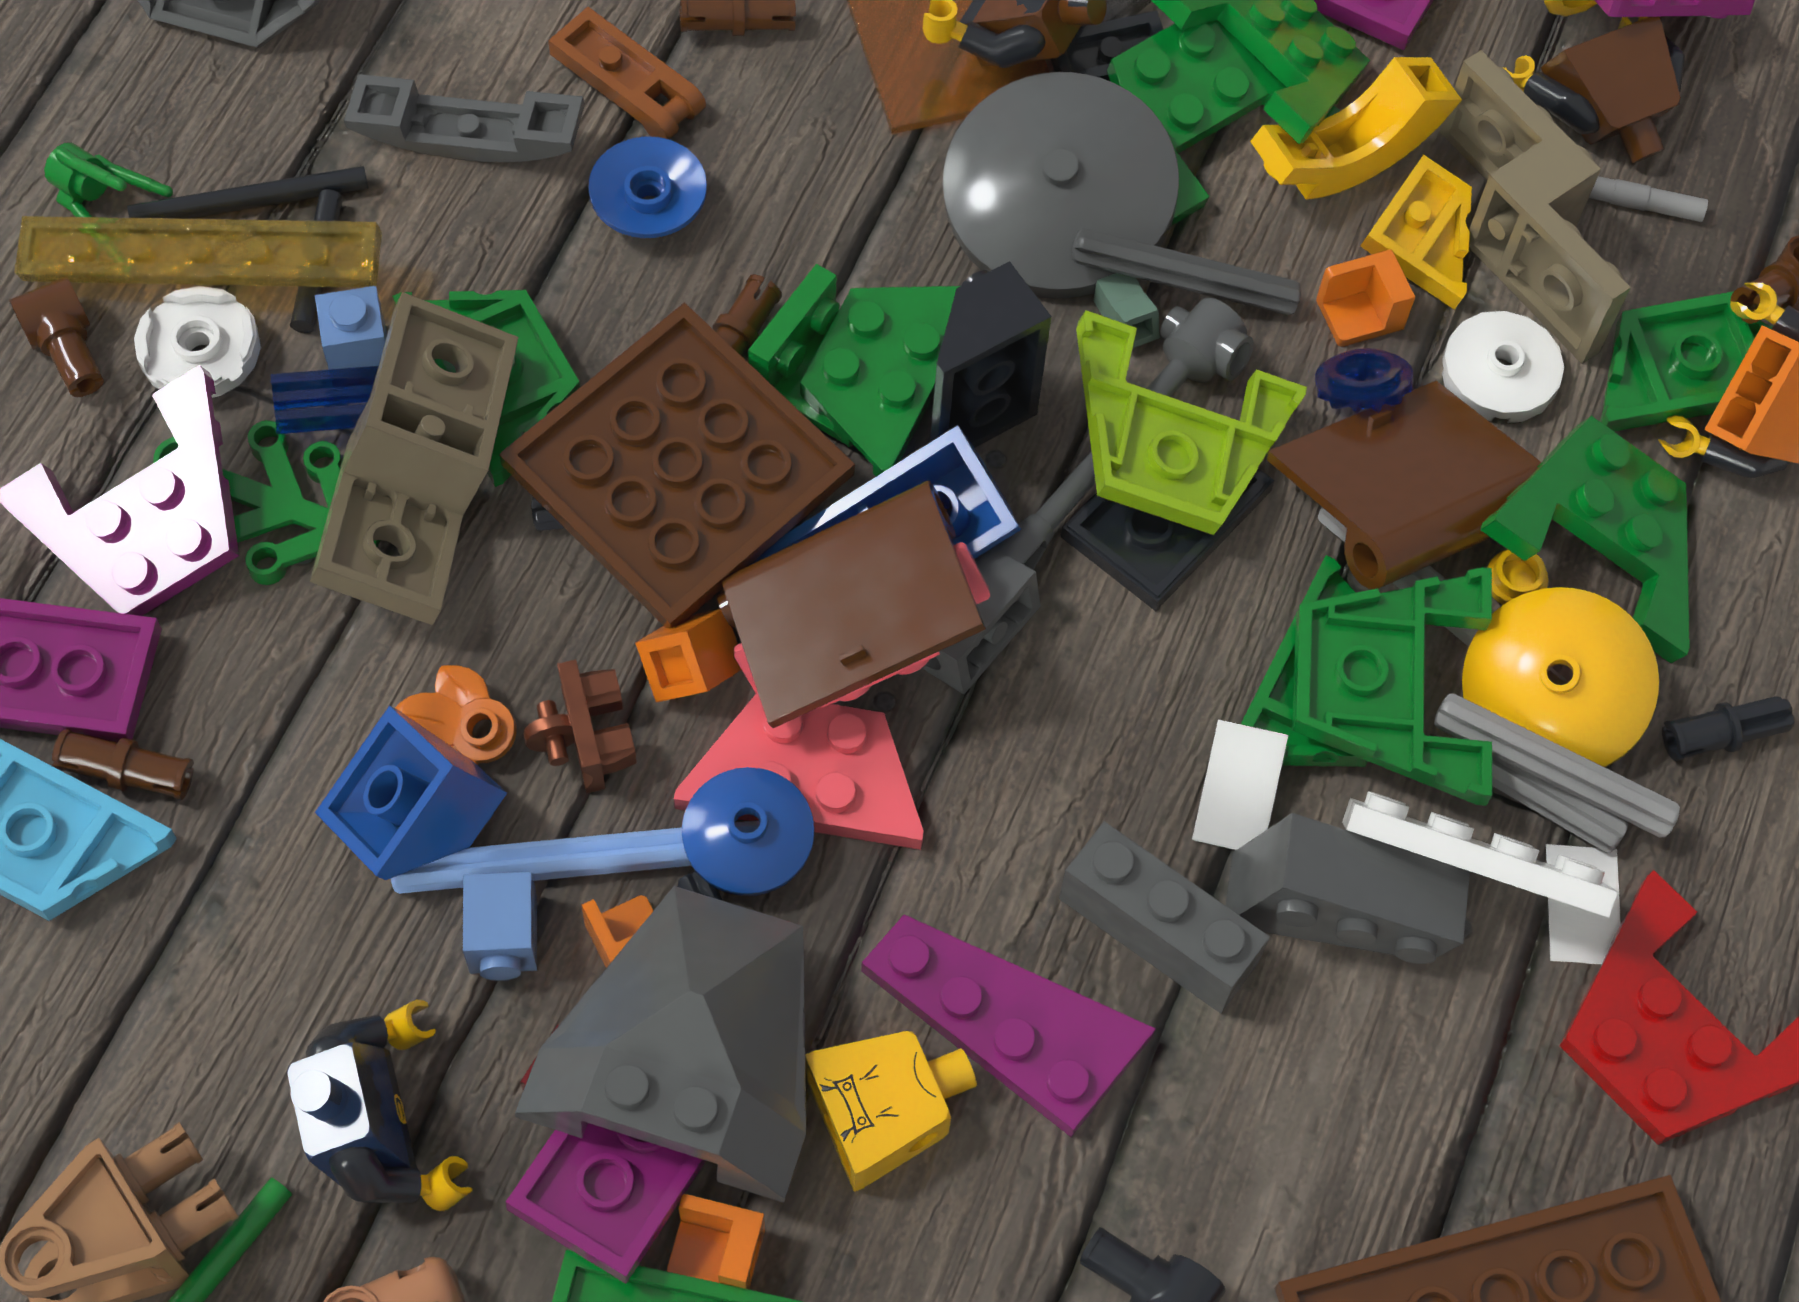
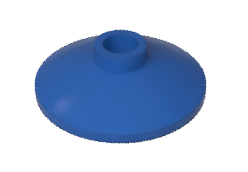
(644, 169)
(755, 860)

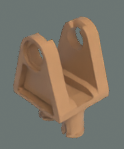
(103, 1230)

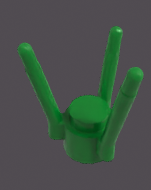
(86, 177)

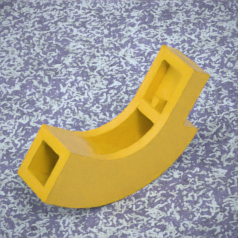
(1367, 135)

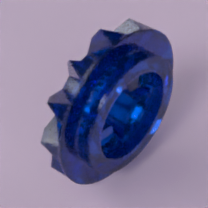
(1344, 378)

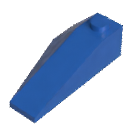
(959, 476)

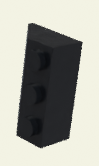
(990, 356)

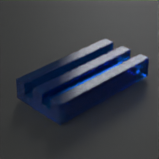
(325, 388)

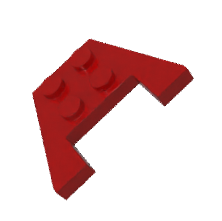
(1659, 1044)

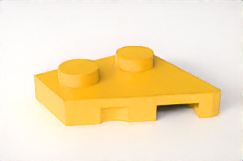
(1428, 230)

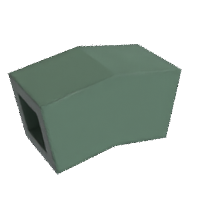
(1125, 301)

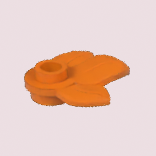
(456, 708)

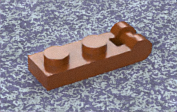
(626, 73)

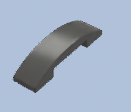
(463, 128)

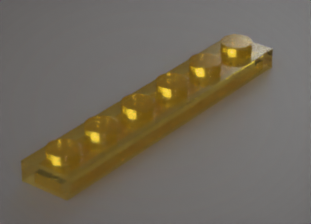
(199, 251)

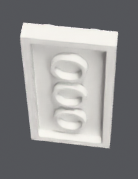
(1502, 860)

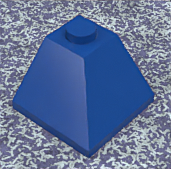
(408, 798)

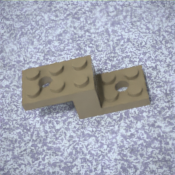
(1533, 206)
(415, 459)

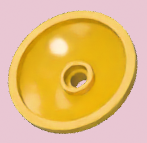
(1611, 662)

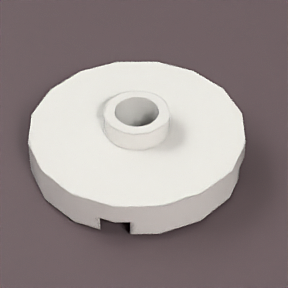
(194, 319)
(1500, 389)

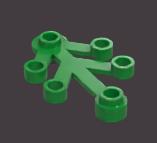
(278, 504)

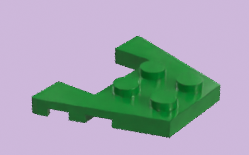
(1294, 44)
(1195, 86)
(1619, 507)
(1365, 679)

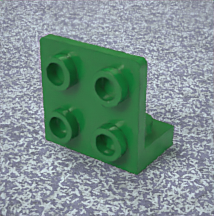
(793, 338)

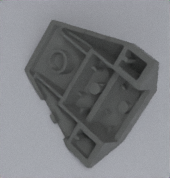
(689, 1044)

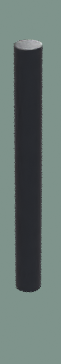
(252, 195)

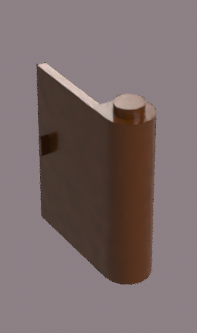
(1407, 480)
(851, 604)

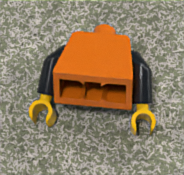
(1759, 413)

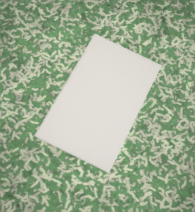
(1239, 785)
(1575, 932)

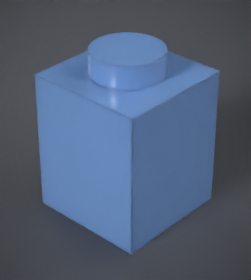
(351, 327)
(500, 924)

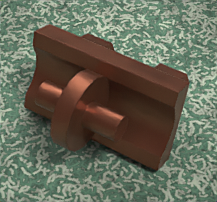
(598, 750)

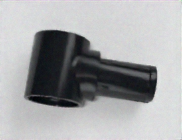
(1146, 1278)

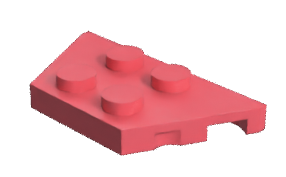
(836, 759)

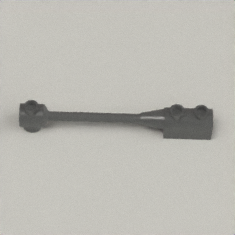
(1197, 347)

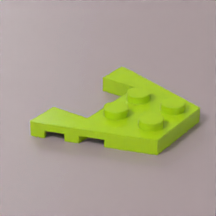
(1167, 451)

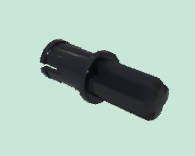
(1727, 727)

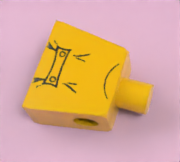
(884, 1100)

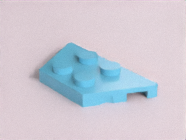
(65, 836)

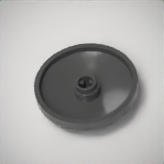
(1054, 161)

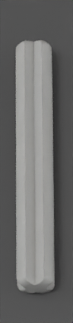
(1559, 766)

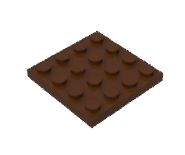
(677, 465)

